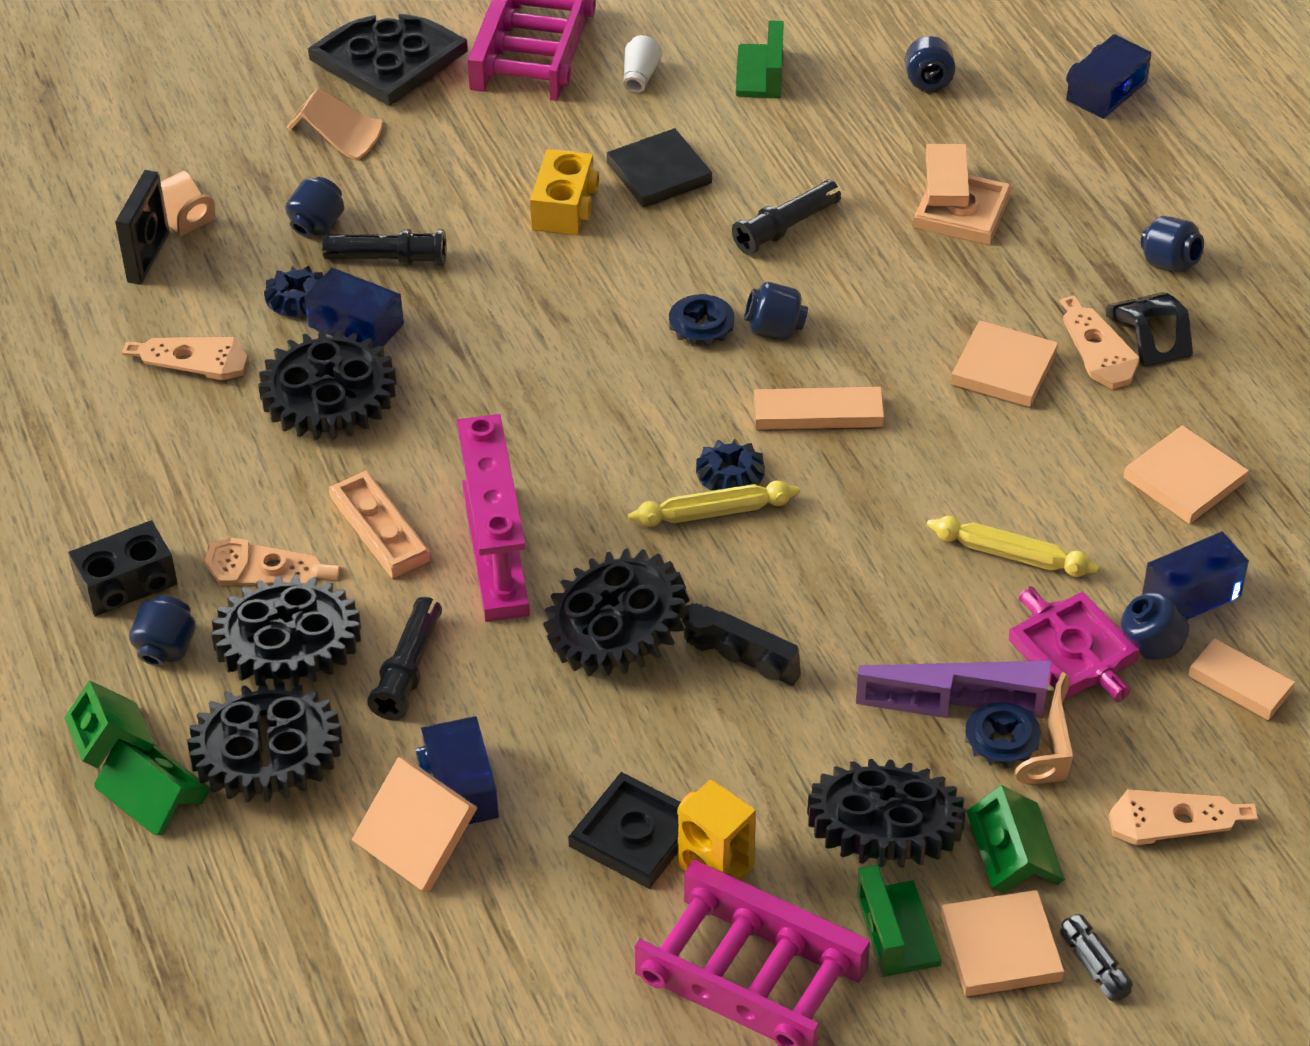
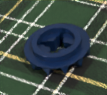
(287, 301)
(692, 309)
(715, 477)
(1002, 718)

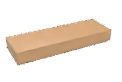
(818, 408)
(379, 524)

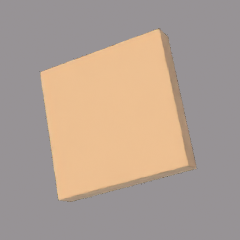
(972, 223)
(1004, 363)
(1186, 474)
(414, 824)
(1001, 943)

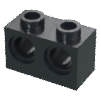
(123, 568)

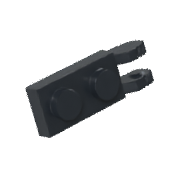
(742, 642)

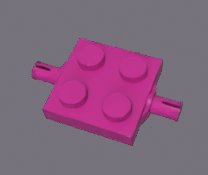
(1076, 641)

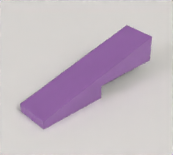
(933, 687)

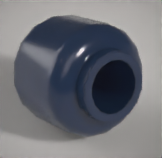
(930, 64)
(315, 206)
(1172, 244)
(775, 311)
(1155, 625)
(162, 630)

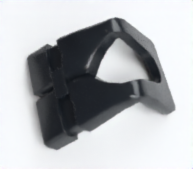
(1138, 311)

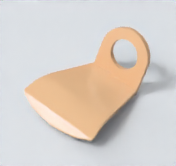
(340, 124)
(185, 204)
(1060, 742)

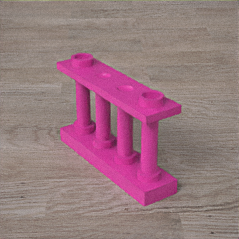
(493, 40)
(493, 517)
(768, 917)

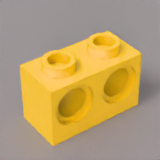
(563, 192)
(717, 831)

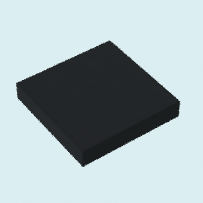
(659, 167)
(142, 227)
(630, 830)

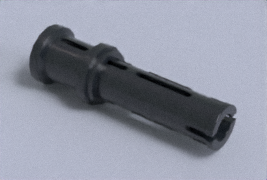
(773, 222)
(404, 246)
(401, 672)

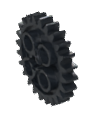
(327, 384)
(617, 612)
(286, 631)
(229, 744)
(886, 813)

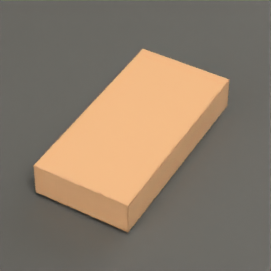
(947, 175)
(1241, 679)

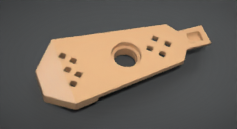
(213, 356)
(1106, 361)
(243, 564)
(1150, 815)

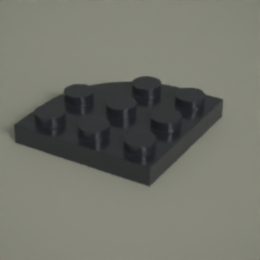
(388, 54)

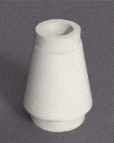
(640, 61)

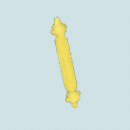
(713, 503)
(1013, 546)

